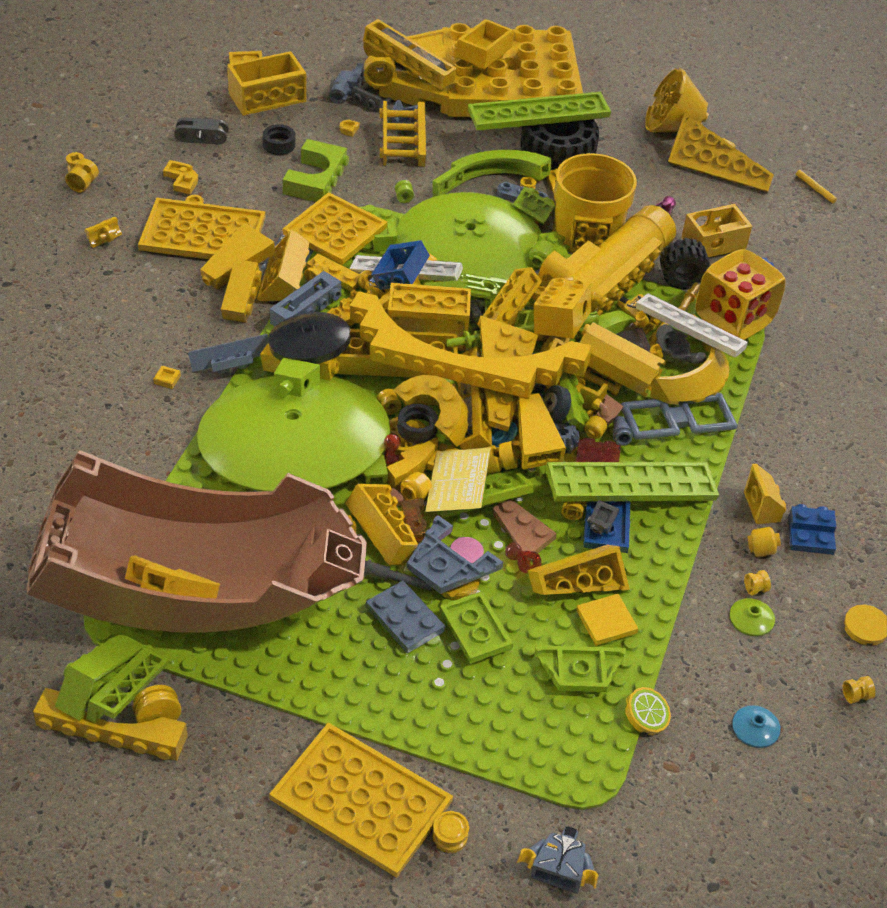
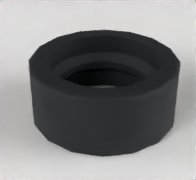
(279, 147)
(417, 435)

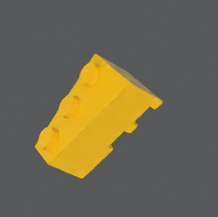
(241, 291)

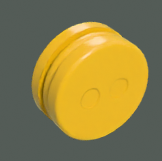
(155, 703)

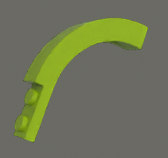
(492, 162)

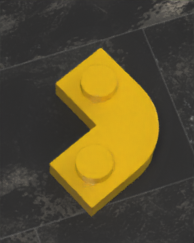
(184, 174)

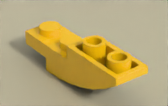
(165, 580)

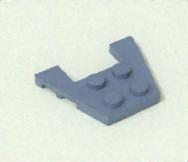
(444, 567)

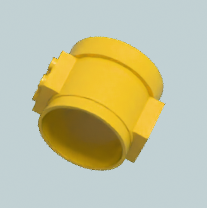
(592, 198)

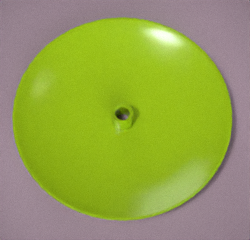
(319, 437)

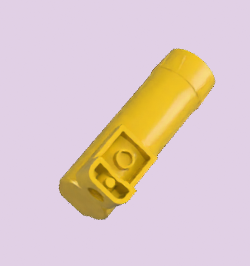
(618, 260)

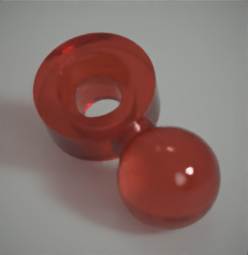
(391, 443)
(515, 552)

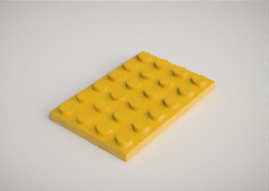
(194, 227)
(361, 799)

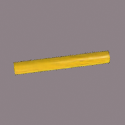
(817, 187)

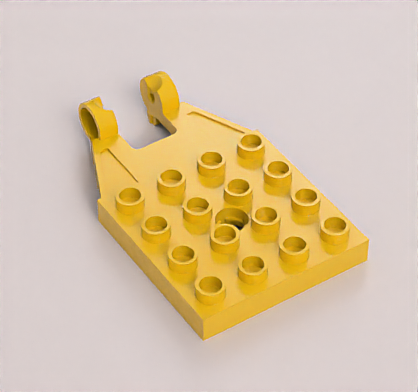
(536, 66)

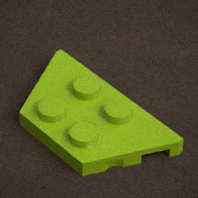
(580, 667)

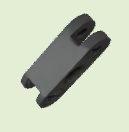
(201, 130)

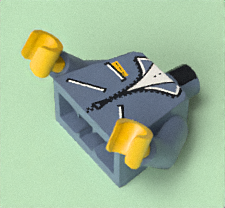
(560, 861)

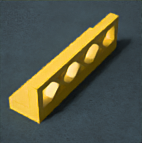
(519, 294)

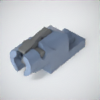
(342, 86)

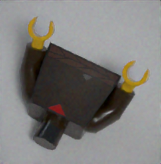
(637, 336)

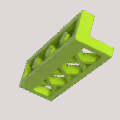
(125, 679)

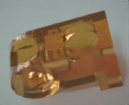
(413, 513)

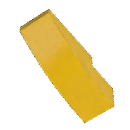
(411, 461)

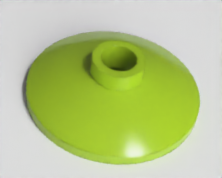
(752, 617)

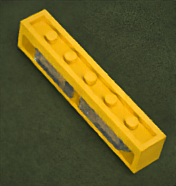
(409, 54)
(478, 431)

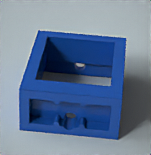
(413, 260)

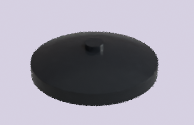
(310, 337)

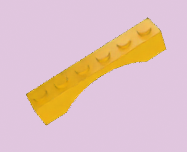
(156, 737)

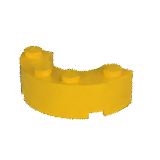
(439, 392)

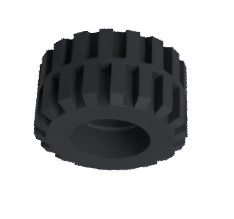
(684, 263)

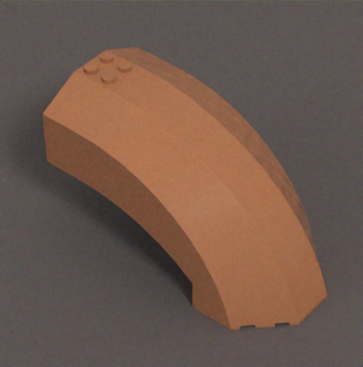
(263, 548)

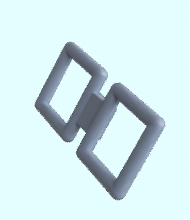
(677, 418)

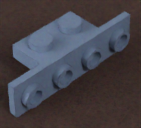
(228, 355)

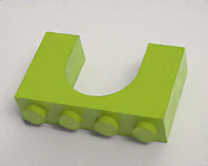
(315, 186)

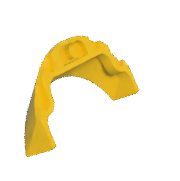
(696, 384)

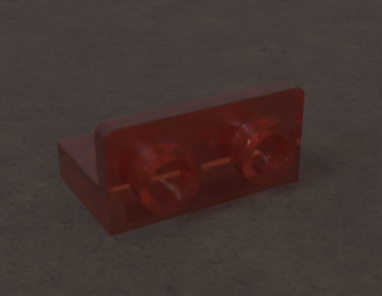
(593, 451)

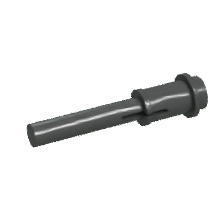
(384, 572)

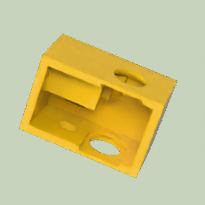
(722, 235)
(562, 307)

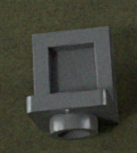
(602, 518)

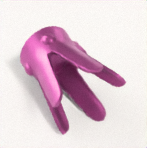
(667, 204)

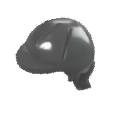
(676, 347)

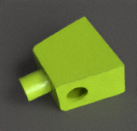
(296, 377)

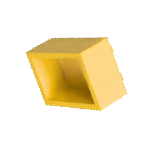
(484, 43)

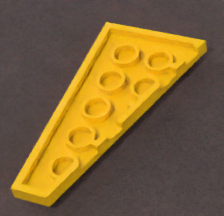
(712, 155)
(503, 341)

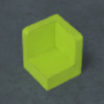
(382, 241)

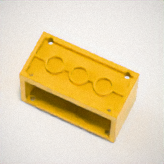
(266, 83)
(430, 309)

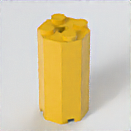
(621, 359)

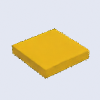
(607, 619)

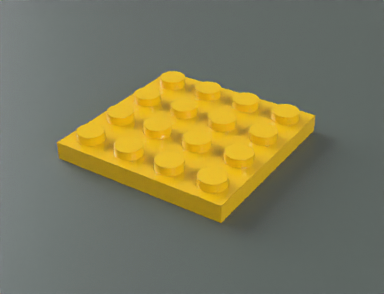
(336, 228)

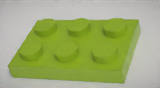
(505, 486)
(475, 627)

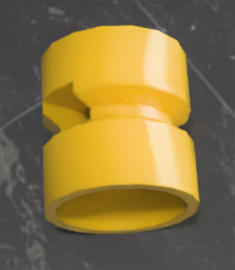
(81, 175)
(502, 457)

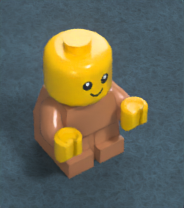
(606, 413)

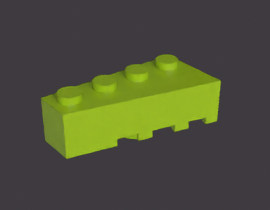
(93, 671)

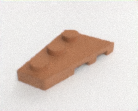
(523, 526)

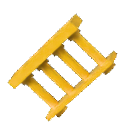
(418, 127)

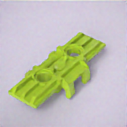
(479, 284)

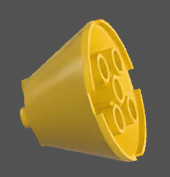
(673, 98)

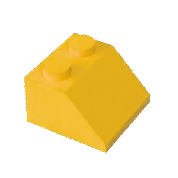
(763, 496)

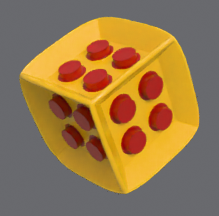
(740, 293)

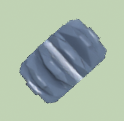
(568, 435)

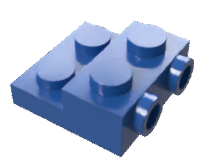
(812, 529)

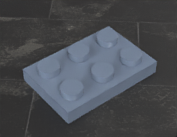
(405, 616)

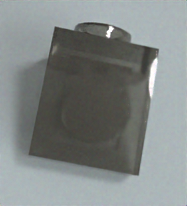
(477, 309)

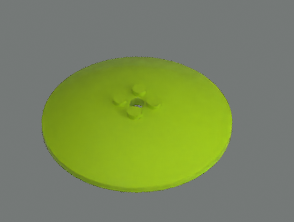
(494, 246)

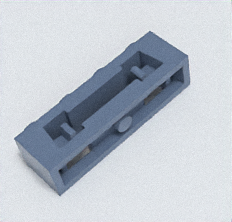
(307, 298)

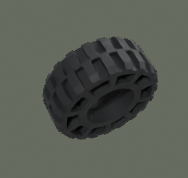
(561, 139)

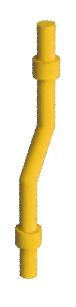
(689, 297)

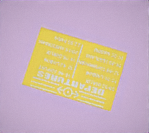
(458, 480)

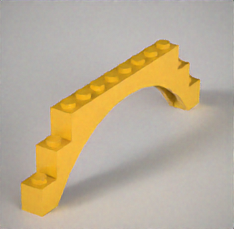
(507, 375)

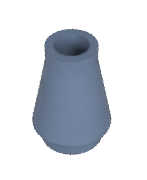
(621, 431)

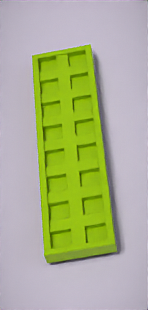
(631, 481)

